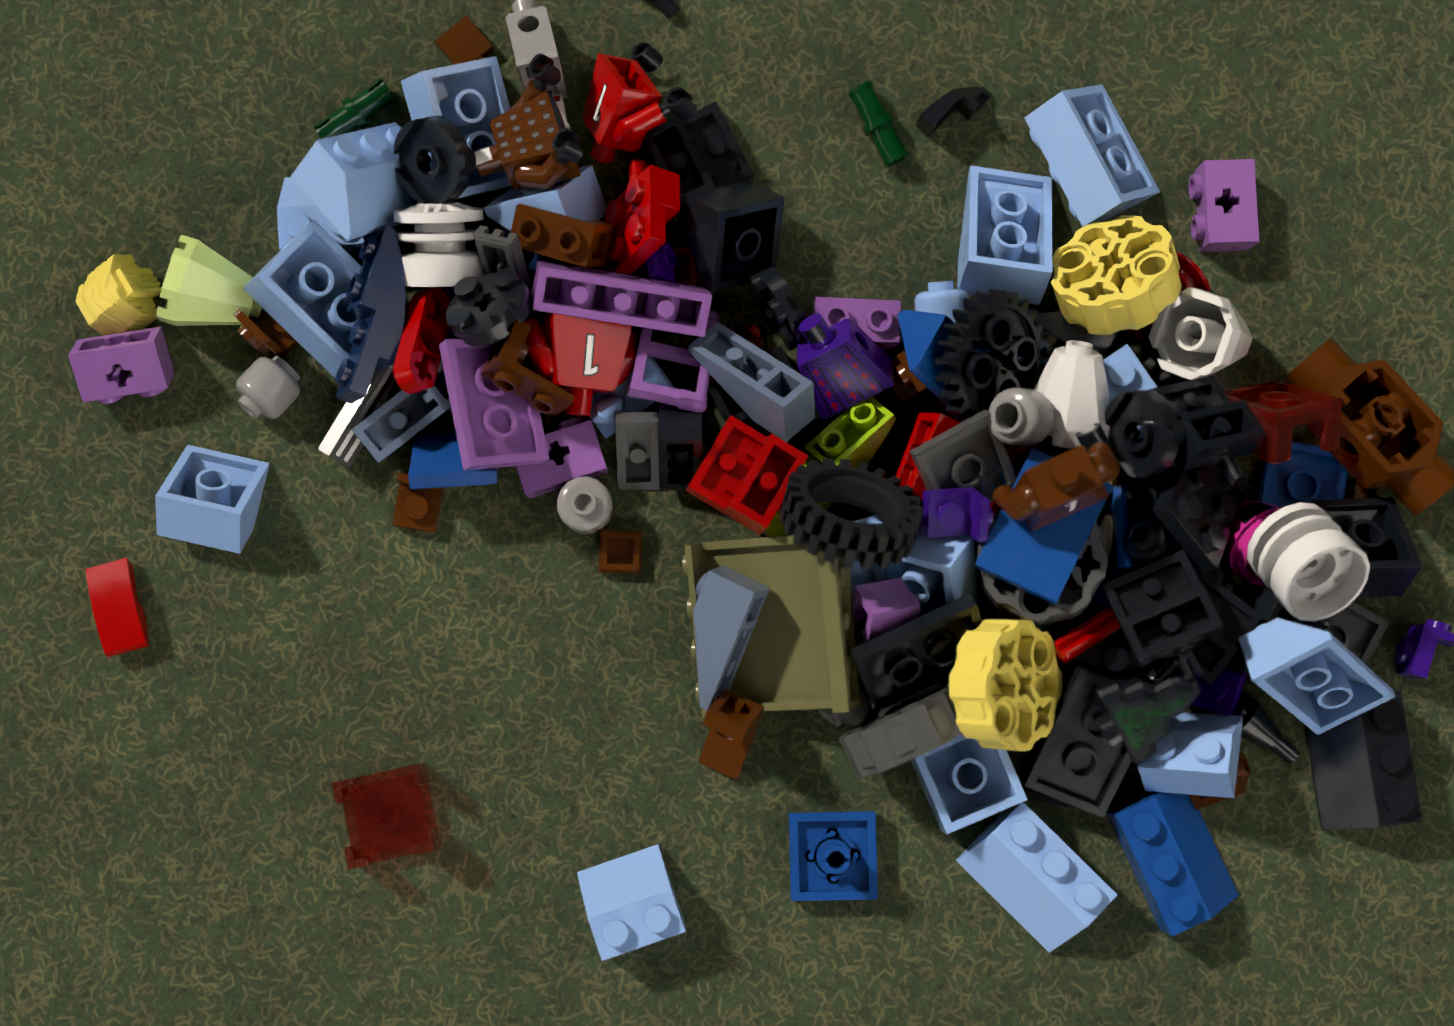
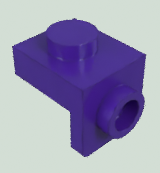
(1417, 650)

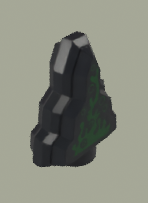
(1143, 712)

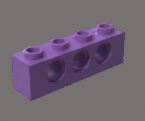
(620, 298)

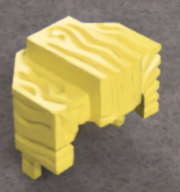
(119, 296)

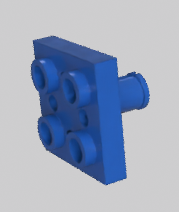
(833, 855)

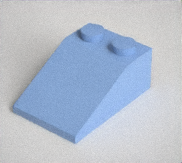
(1006, 233)

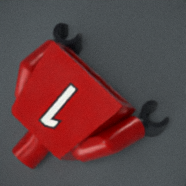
(626, 103)
(581, 355)

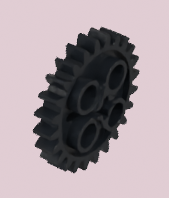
(1006, 333)

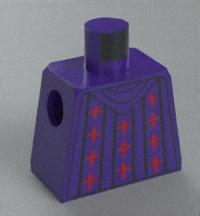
(841, 364)

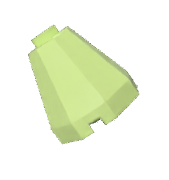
(204, 288)

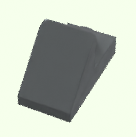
(637, 450)

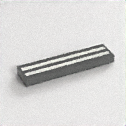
(340, 440)

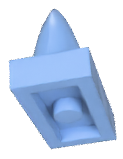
(607, 404)

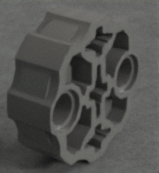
(1070, 604)
(901, 734)

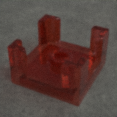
(1285, 405)
(388, 815)

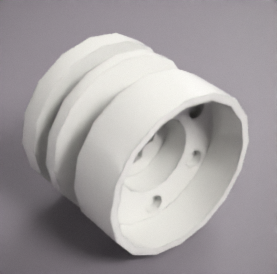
(439, 244)
(1308, 561)

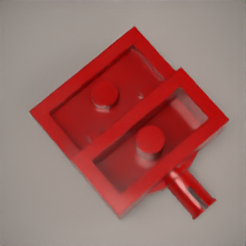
(641, 215)
(746, 474)

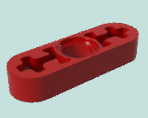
(415, 363)

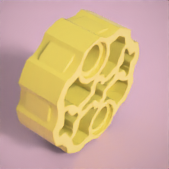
(1116, 275)
(1005, 684)

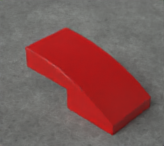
(116, 607)

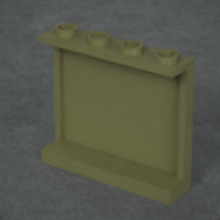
(803, 632)

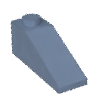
(757, 381)
(402, 418)
(723, 626)

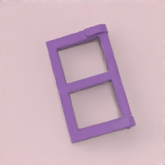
(682, 398)

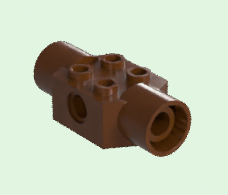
(1384, 426)

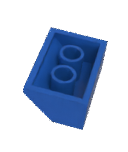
(1173, 859)

